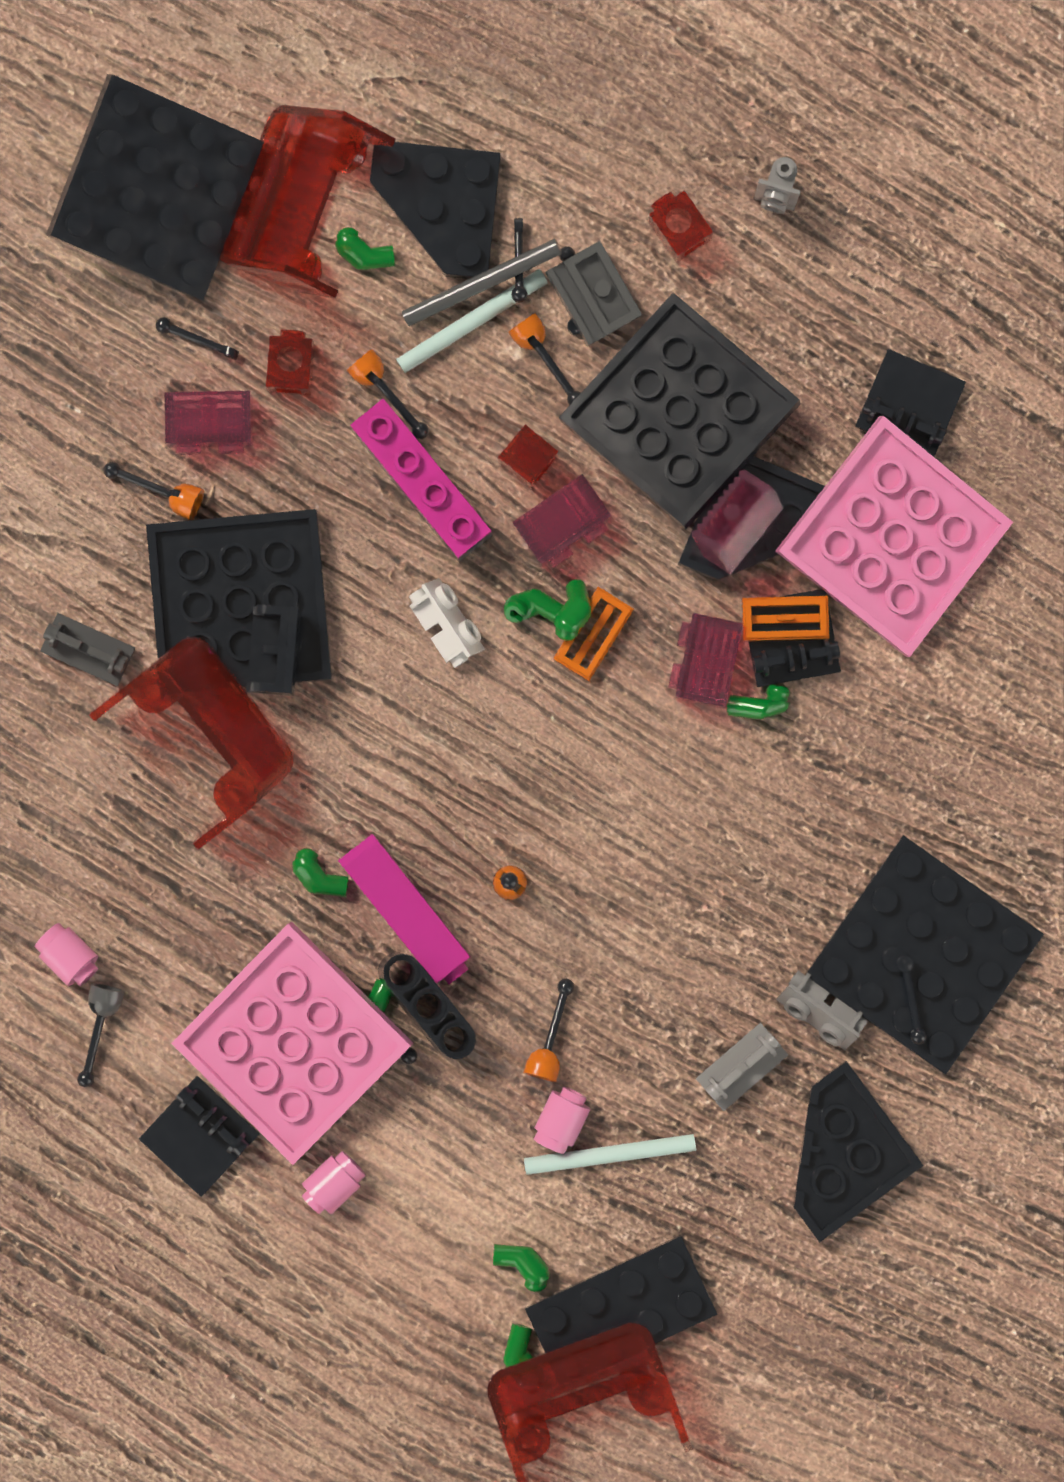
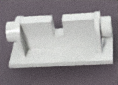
(459, 636)

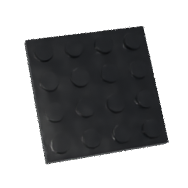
(154, 187)
(679, 410)
(219, 568)
(960, 946)

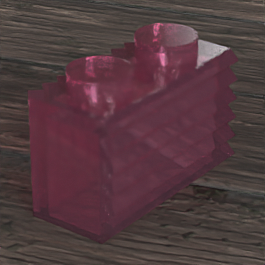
(208, 420)
(737, 521)
(562, 522)
(706, 661)

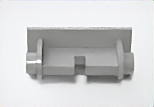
(778, 192)
(805, 1002)
(742, 1066)

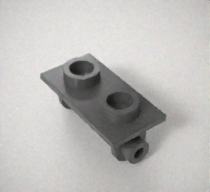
(87, 649)

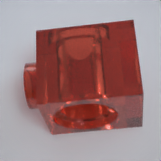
(684, 243)
(294, 382)
(528, 457)

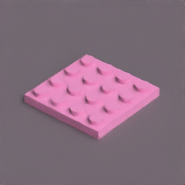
(894, 536)
(292, 1043)

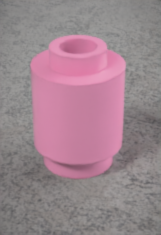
(67, 955)
(561, 1120)
(332, 1183)

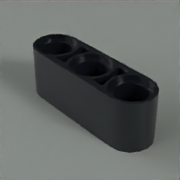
(443, 1018)

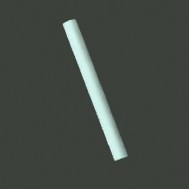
(467, 323)
(610, 1154)

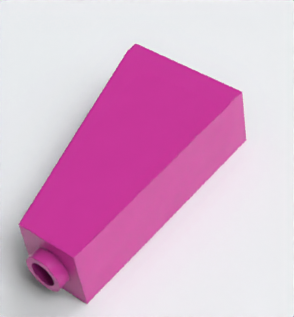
(405, 910)

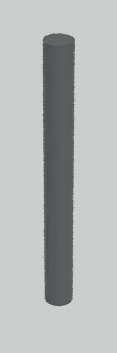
(482, 282)

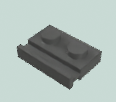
(593, 293)

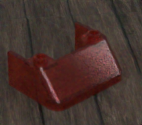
(290, 191)
(226, 716)
(574, 1378)

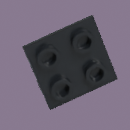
(913, 399)
(793, 659)
(199, 1136)

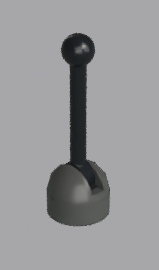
(104, 1002)

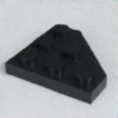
(442, 200)
(795, 495)
(847, 1153)

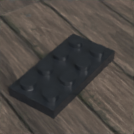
(649, 1289)

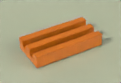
(749, 619)
(574, 665)

